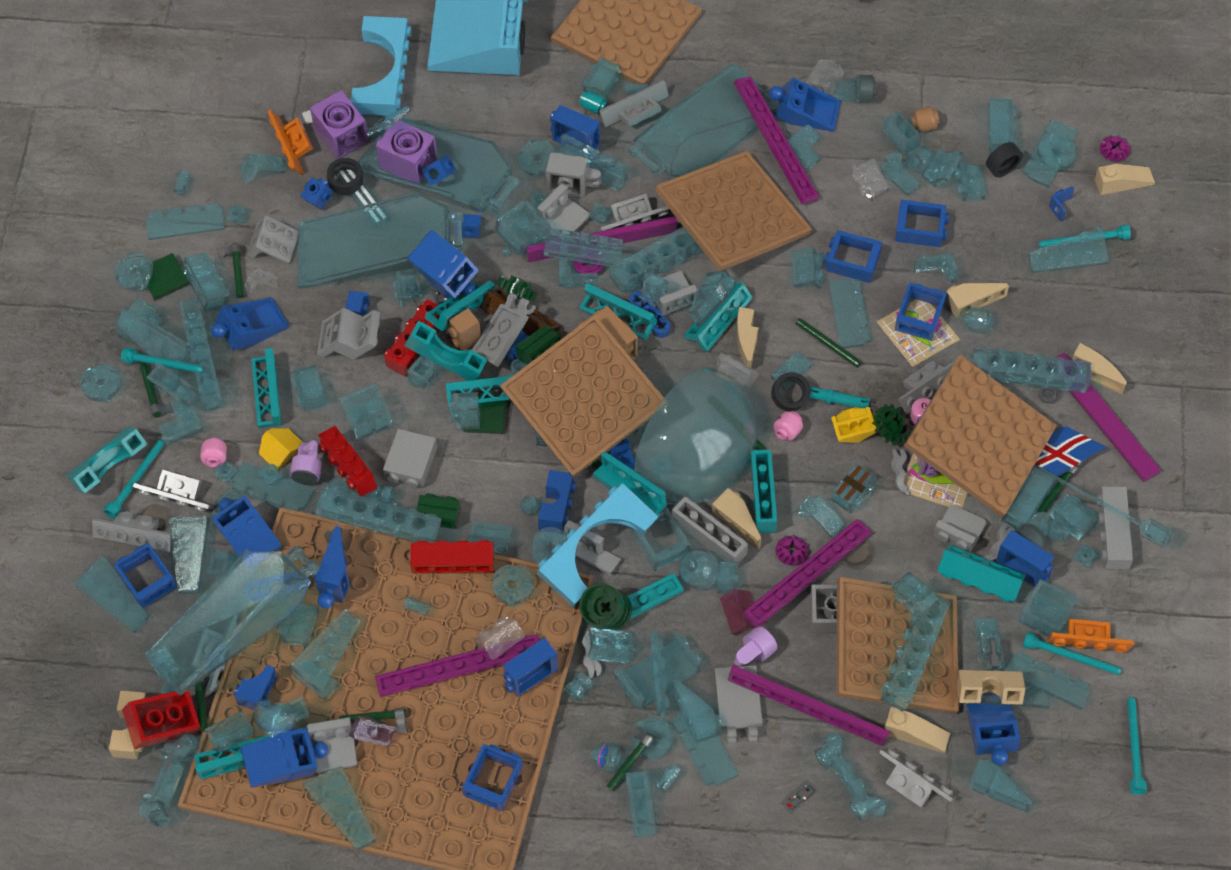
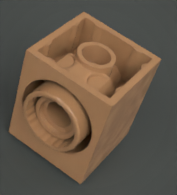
(619, 331)

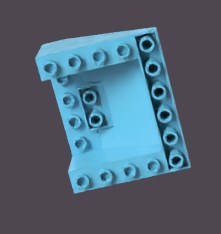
(476, 36)

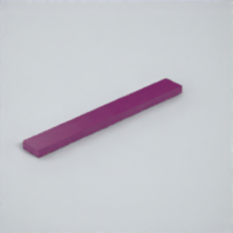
(776, 140)
(627, 234)
(1116, 432)
(807, 573)
(447, 668)
(808, 705)

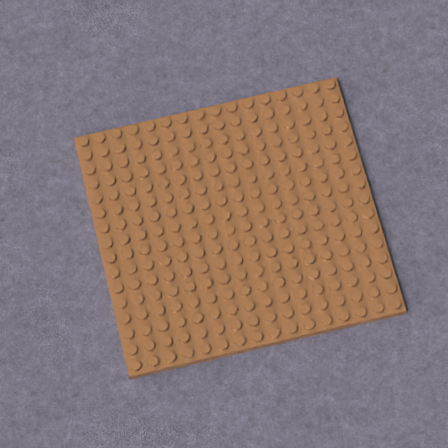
(416, 783)

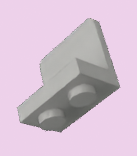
(959, 528)

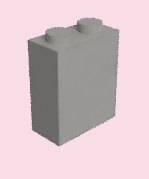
(410, 458)

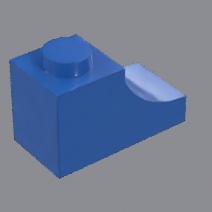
(255, 688)

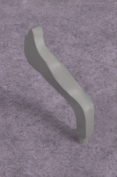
(896, 465)
(1001, 534)
(591, 665)

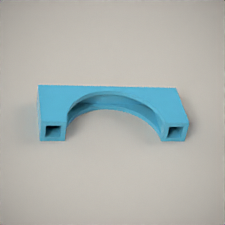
(383, 96)
(620, 508)

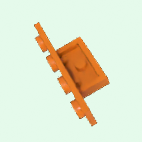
(293, 139)
(1089, 634)

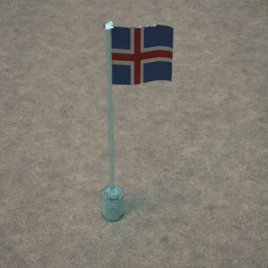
(1069, 449)

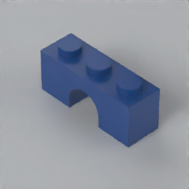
(558, 487)

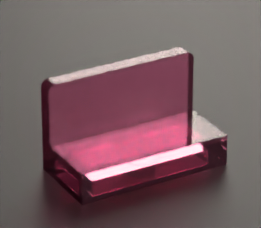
(734, 605)

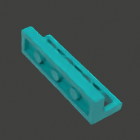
(619, 305)
(455, 306)
(720, 320)
(479, 385)
(272, 387)
(614, 472)
(220, 764)

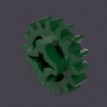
(518, 287)
(892, 424)

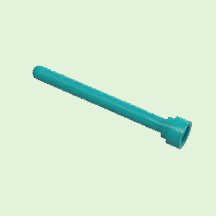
(1122, 232)
(130, 356)
(114, 508)
(1032, 641)
(1137, 783)

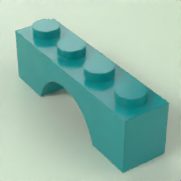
(462, 363)
(92, 469)

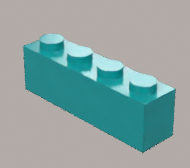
(763, 491)
(981, 573)

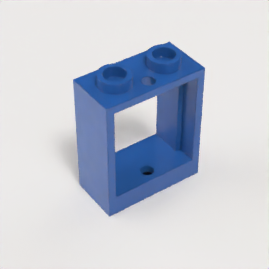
(576, 126)
(919, 236)
(848, 269)
(914, 326)
(1026, 558)
(156, 589)
(530, 667)
(483, 795)

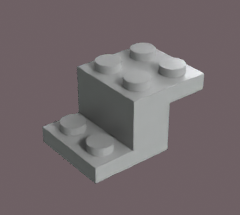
(348, 333)

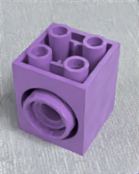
(339, 124)
(406, 151)

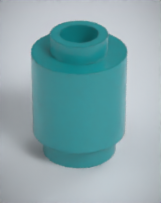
(592, 102)

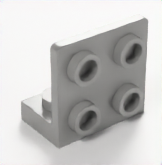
(561, 211)
(273, 239)
(678, 294)
(340, 745)

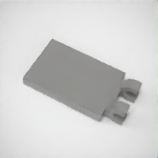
(503, 329)
(737, 705)

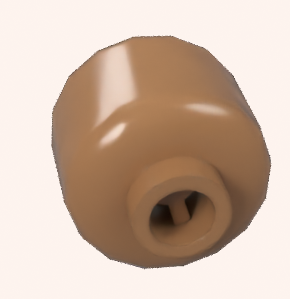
(925, 119)

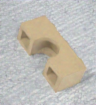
(1006, 684)
(120, 741)

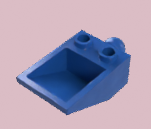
(805, 105)
(443, 266)
(249, 323)
(244, 526)
(333, 577)
(993, 730)
(276, 760)

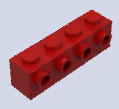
(399, 357)
(347, 461)
(452, 557)

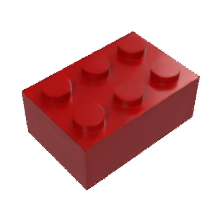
(160, 718)

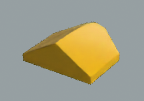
(853, 425)
(279, 446)

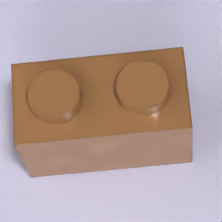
(464, 330)

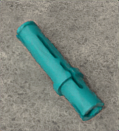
(838, 398)

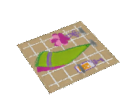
(916, 348)
(935, 488)

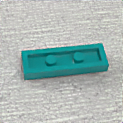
(655, 595)

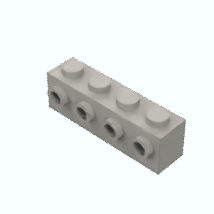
(1115, 529)
(709, 531)

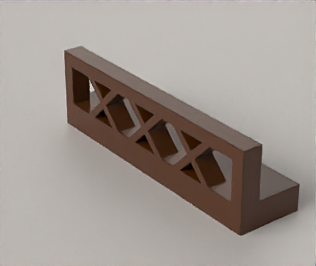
(535, 321)

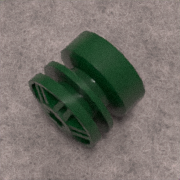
(595, 605)

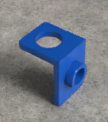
(444, 167)
(1058, 198)
(471, 226)

